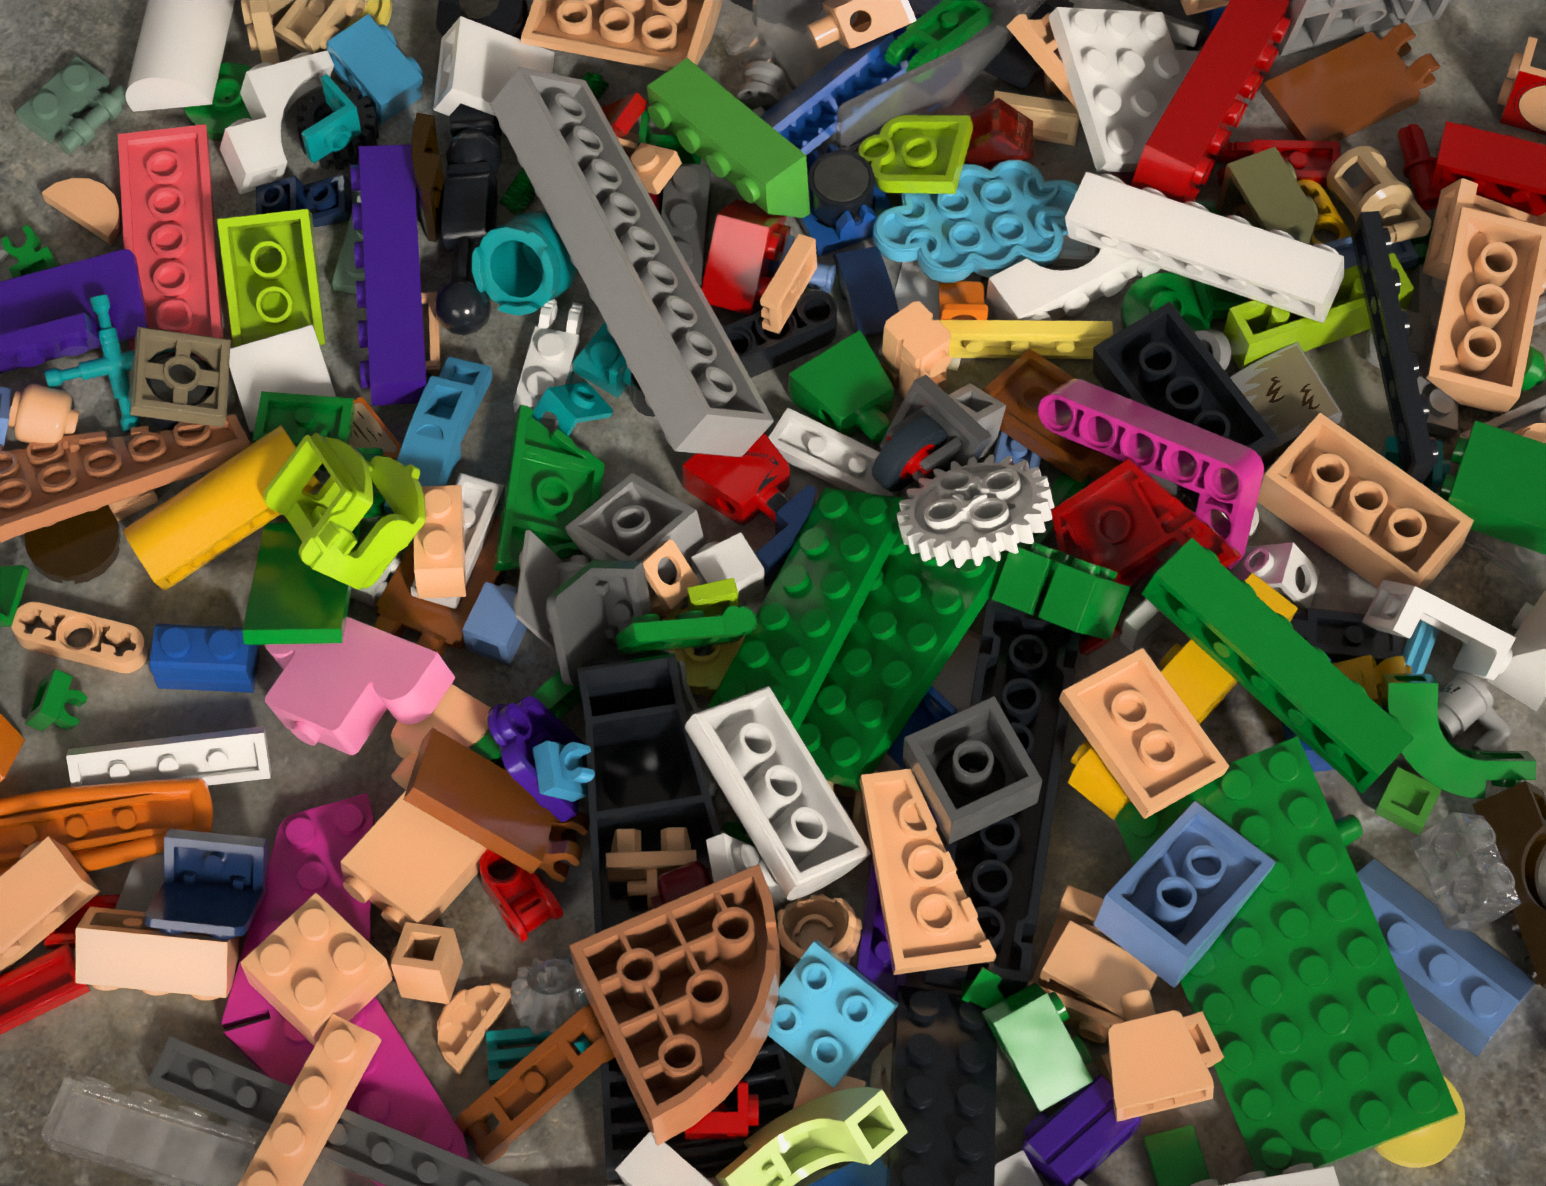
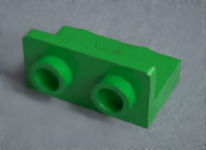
(305, 416)

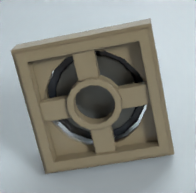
(178, 384)

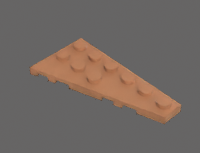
(93, 471)

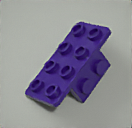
(52, 314)

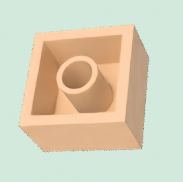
(316, 968)

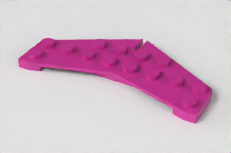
(304, 863)

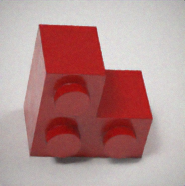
(740, 255)

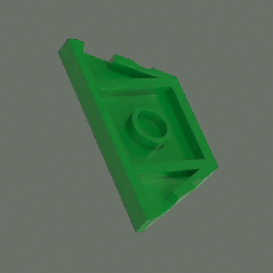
(544, 490)

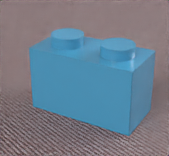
(370, 61)

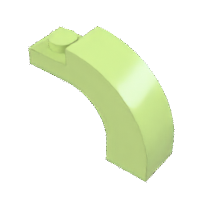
(828, 1130)

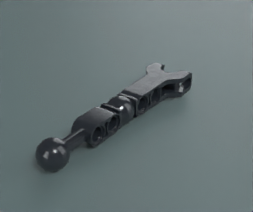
(471, 183)

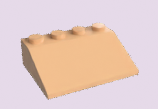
(625, 31)

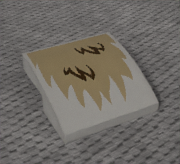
(1286, 393)

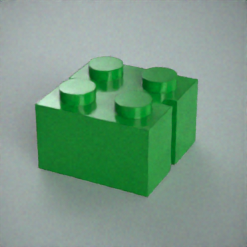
(1062, 590)

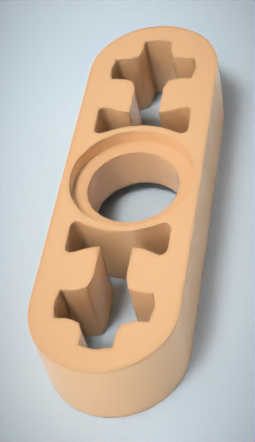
(95, 652)

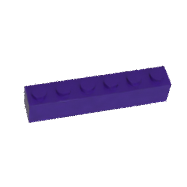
(391, 275)

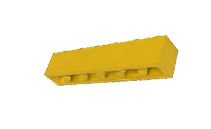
(1197, 682)

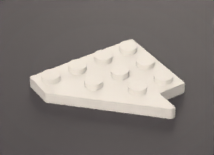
(1119, 76)

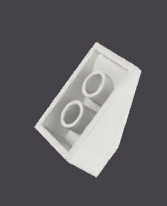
(1526, 672)

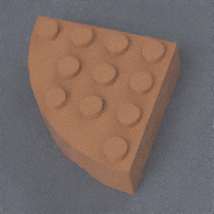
(686, 996)

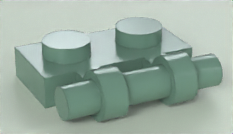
(65, 99)

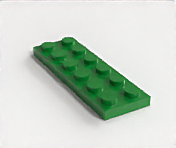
(814, 600)

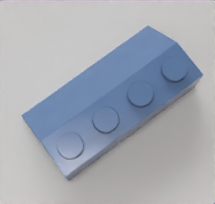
(1446, 972)

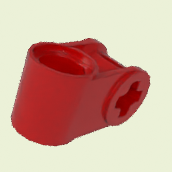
(521, 899)

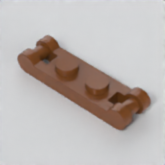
(535, 1085)

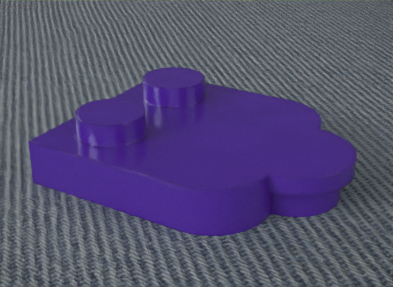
(518, 730)

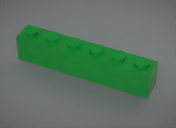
(1277, 665)

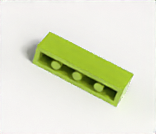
(1262, 329)

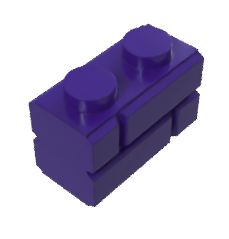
(1077, 1135)

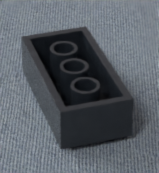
(1172, 371)

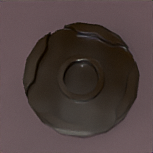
(75, 547)

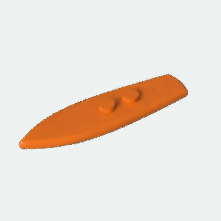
(104, 821)

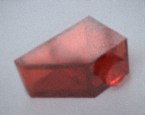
(999, 135)

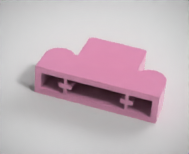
(345, 688)

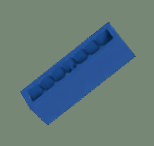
(811, 110)

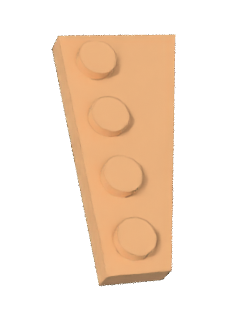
(920, 895)

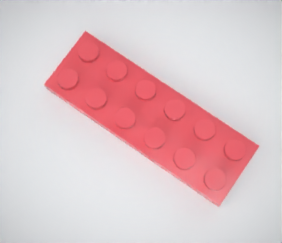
(172, 227)

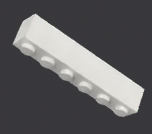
(1205, 246)

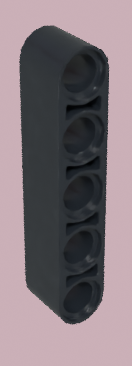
(765, 353)

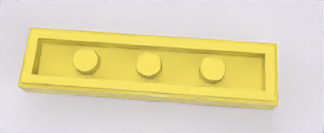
(1015, 337)

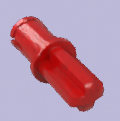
(1418, 165)

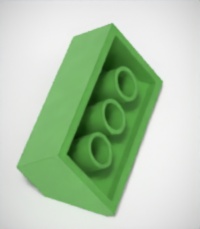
(731, 139)

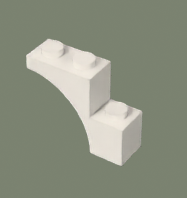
(269, 91)

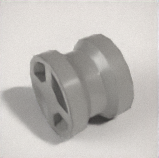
(761, 85)

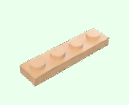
(312, 1106)

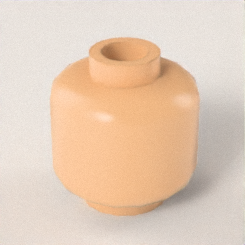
(42, 414)

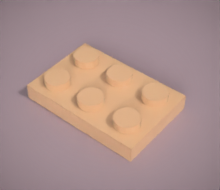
(1143, 733)

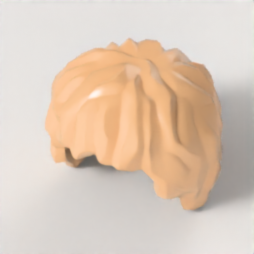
(819, 919)

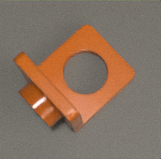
(962, 301)

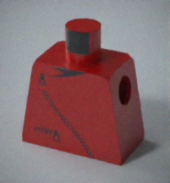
(742, 484)

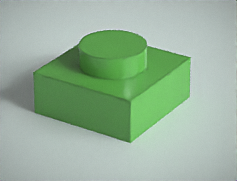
(1408, 800)

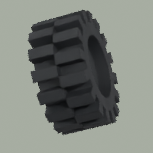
(318, 109)

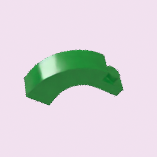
(1439, 761)

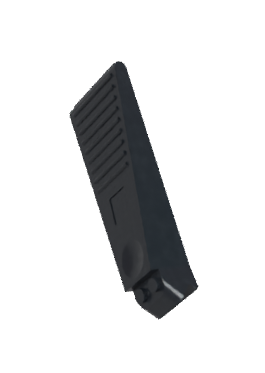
(650, 782)

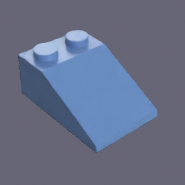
(1182, 893)

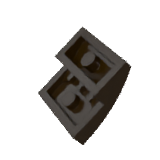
(428, 174)

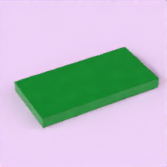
(290, 598)

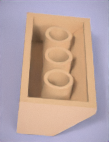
(1488, 310)

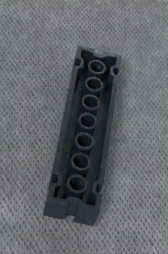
(1007, 860)

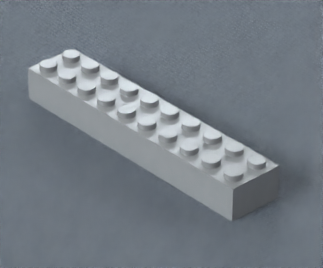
(631, 265)

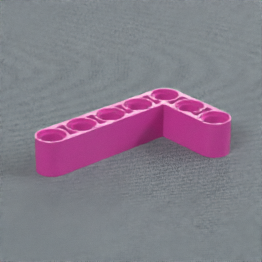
(1167, 455)

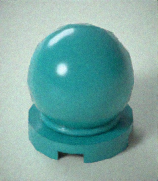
(523, 264)

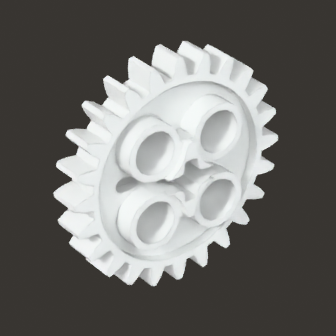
(975, 511)

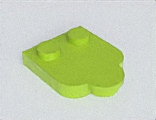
(919, 153)

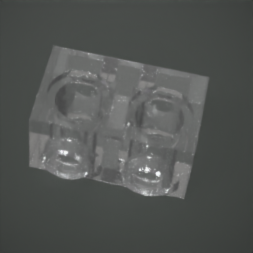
(1458, 874)

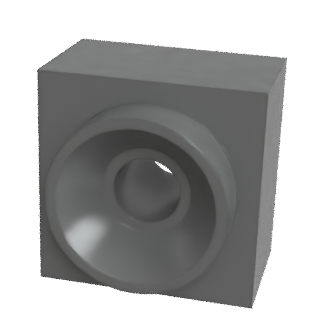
(976, 740)

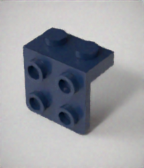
(210, 884)

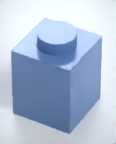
(492, 624)

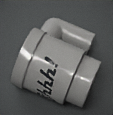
(1463, 703)

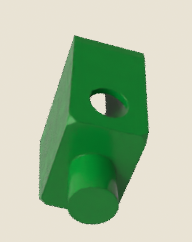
(845, 389)

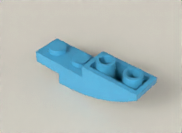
(443, 420)

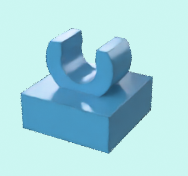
(562, 770)

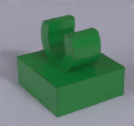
(50, 702)

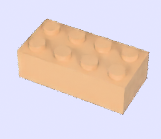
(1362, 507)

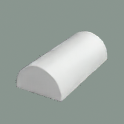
(178, 54)
(777, 792)

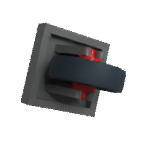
(926, 436)

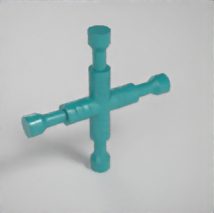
(112, 364)

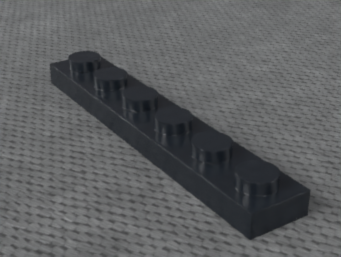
(1390, 331)

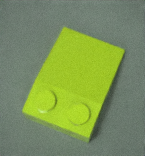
(271, 275)

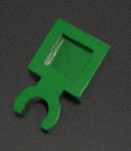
(29, 255)

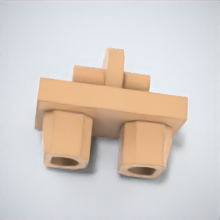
(642, 869)

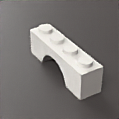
(1047, 294)

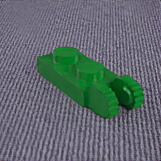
(939, 31)
(686, 631)

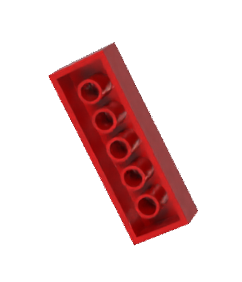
(1212, 98)

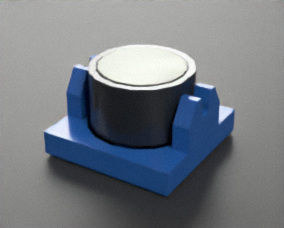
(841, 196)

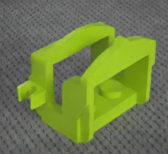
(331, 515)

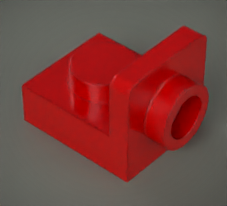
(728, 1125)

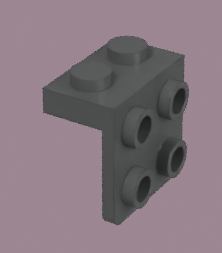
(593, 610)

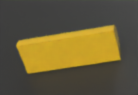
(211, 512)

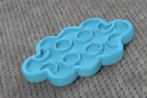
(982, 228)

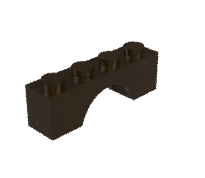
(1520, 833)

